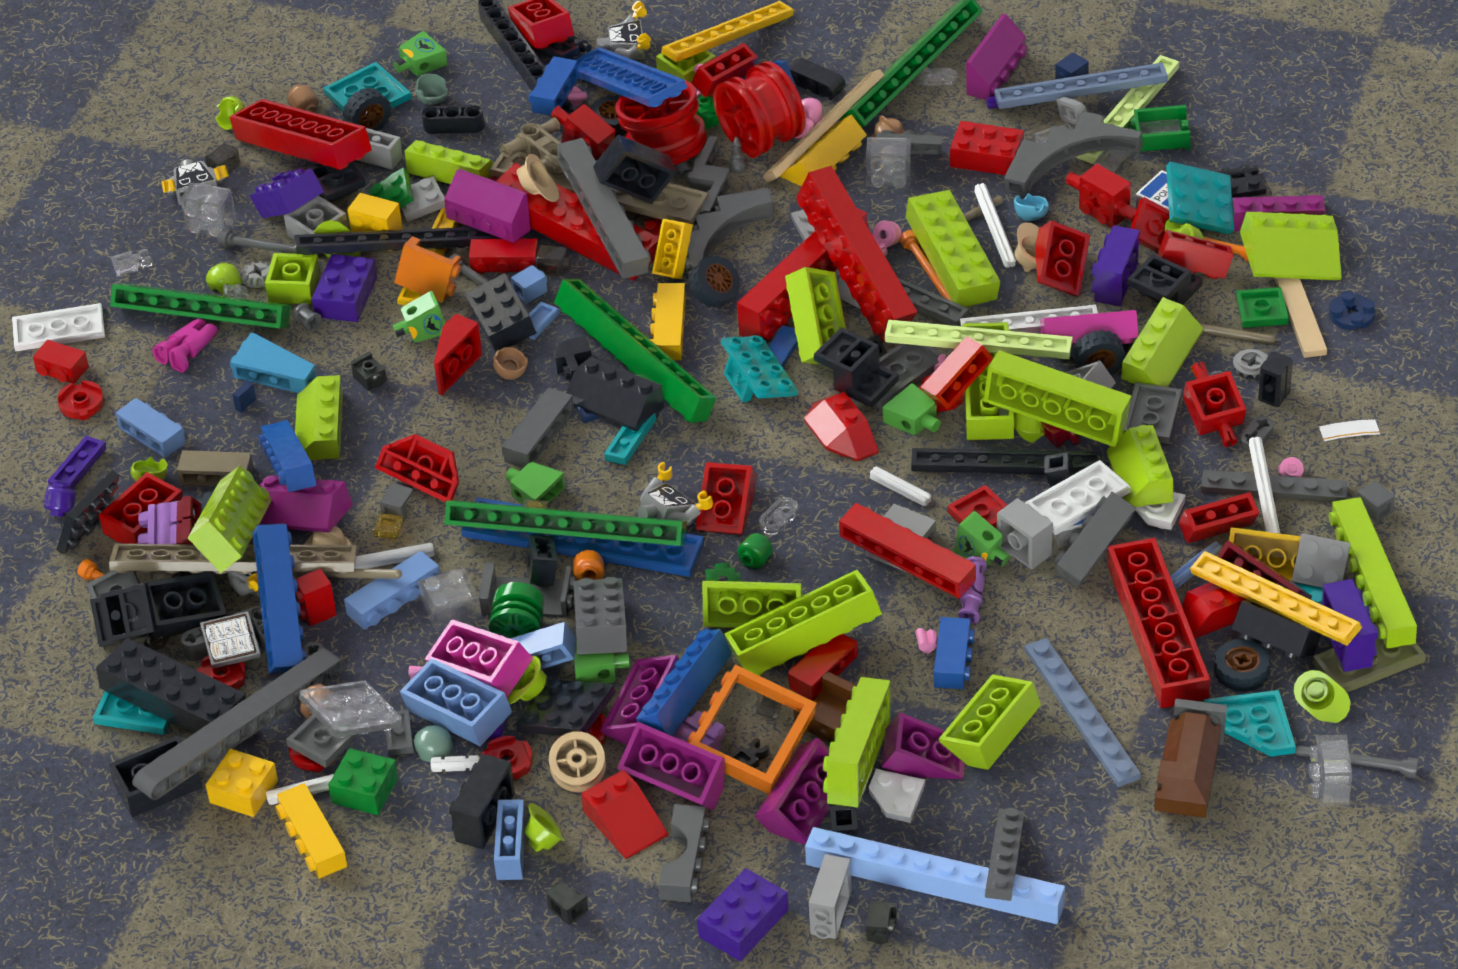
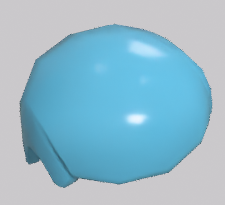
(1031, 207)

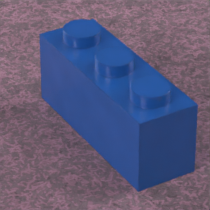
(554, 85)
(953, 653)

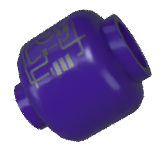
(59, 498)

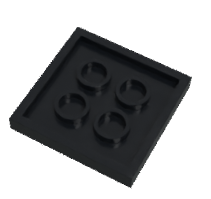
(85, 513)
(565, 707)

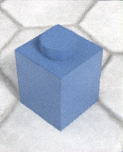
(529, 284)

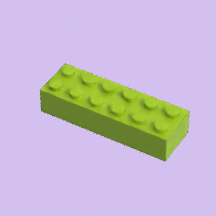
(952, 248)
(1057, 398)
(984, 419)
(230, 518)
(803, 623)
(857, 742)

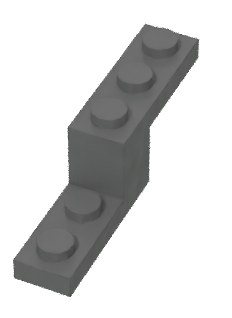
(707, 177)

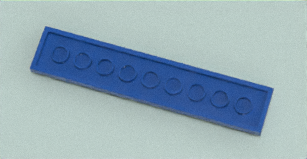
(628, 77)
(649, 556)

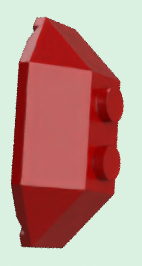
(841, 427)
(421, 466)
(1210, 608)

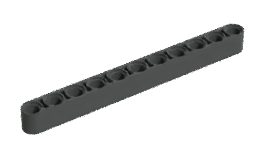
(236, 725)

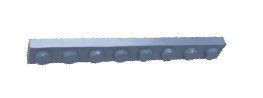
(1081, 85)
(1082, 712)

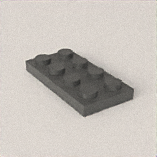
(912, 365)

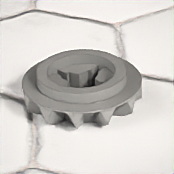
(251, 278)
(1247, 356)

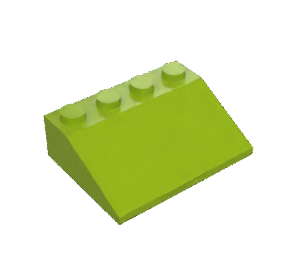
(1292, 245)

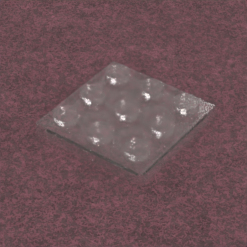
(350, 708)

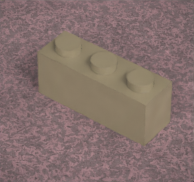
(210, 467)

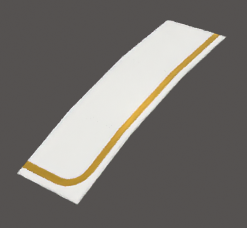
(1349, 429)

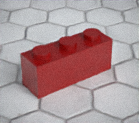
(727, 65)
(1196, 254)
(502, 255)
(957, 372)
(1218, 517)
(832, 657)

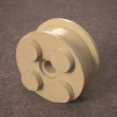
(580, 775)

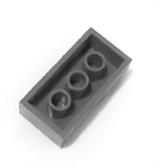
(600, 616)

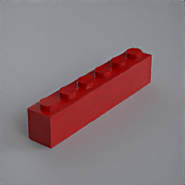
(907, 550)

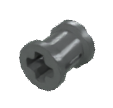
(307, 316)

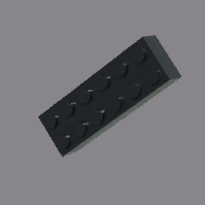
(165, 686)

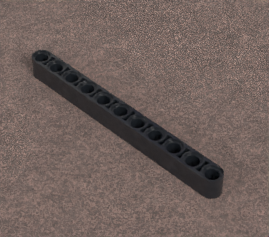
(514, 46)

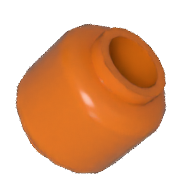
(588, 565)

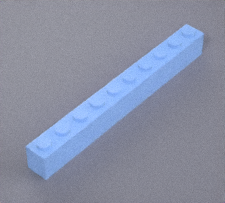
(935, 875)

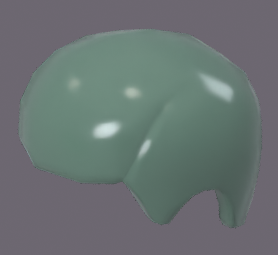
(431, 89)
(433, 742)

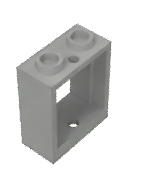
(830, 896)

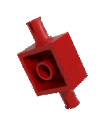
(587, 125)
(1103, 195)
(1214, 403)

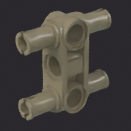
(537, 140)

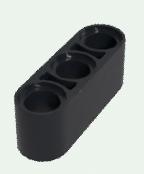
(816, 78)
(453, 119)

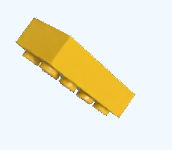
(672, 249)

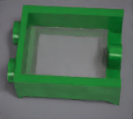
(1162, 127)

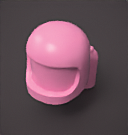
(813, 114)
(886, 234)

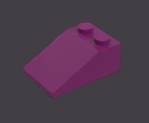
(915, 750)

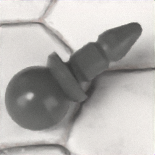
(737, 160)

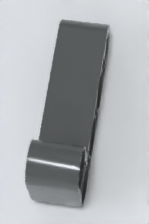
(194, 644)

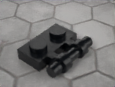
(567, 49)
(1248, 184)

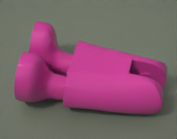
(184, 344)

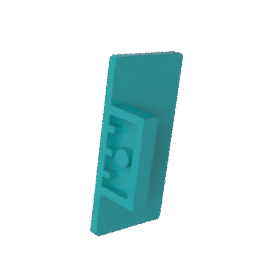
(755, 369)

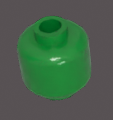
(755, 551)

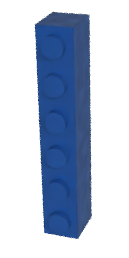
(287, 456)
(277, 597)
(686, 682)

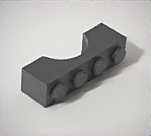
(679, 877)

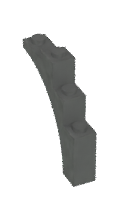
(1063, 144)
(728, 216)

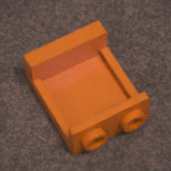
(427, 271)

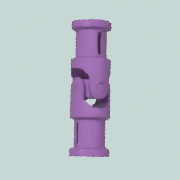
(973, 596)

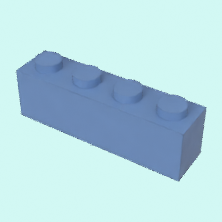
(387, 595)

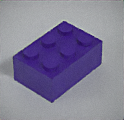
(286, 192)
(1115, 265)
(344, 287)
(1347, 600)
(742, 914)

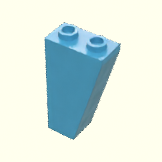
(271, 365)

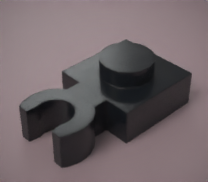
(752, 754)

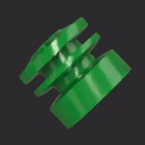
(516, 610)

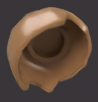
(510, 363)

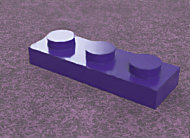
(79, 461)

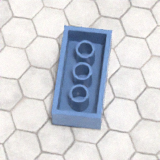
(456, 702)

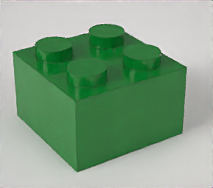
(363, 781)

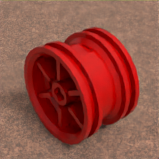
(759, 108)
(668, 127)

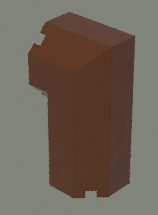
(1188, 765)

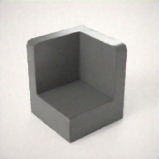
(395, 500)
(1377, 500)

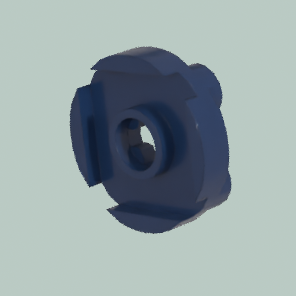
(1349, 301)

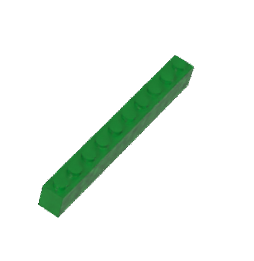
(914, 60)
(634, 349)
(566, 522)

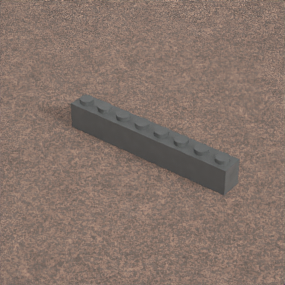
(603, 209)

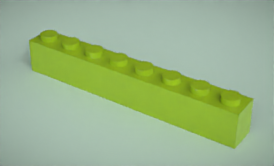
(1373, 573)

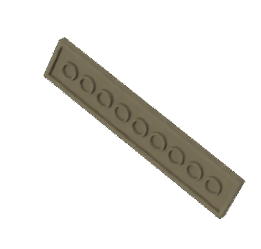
(673, 203)
(186, 557)

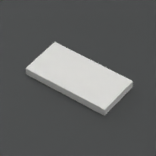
(58, 326)
(1078, 496)

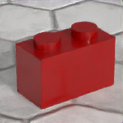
(60, 361)
(315, 597)

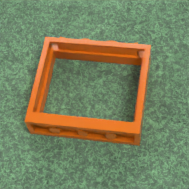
(738, 769)

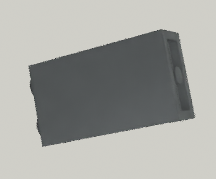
(556, 597)

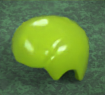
(228, 107)
(222, 274)
(158, 469)

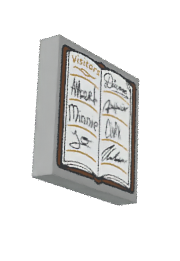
(230, 640)

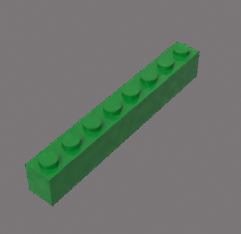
(200, 305)

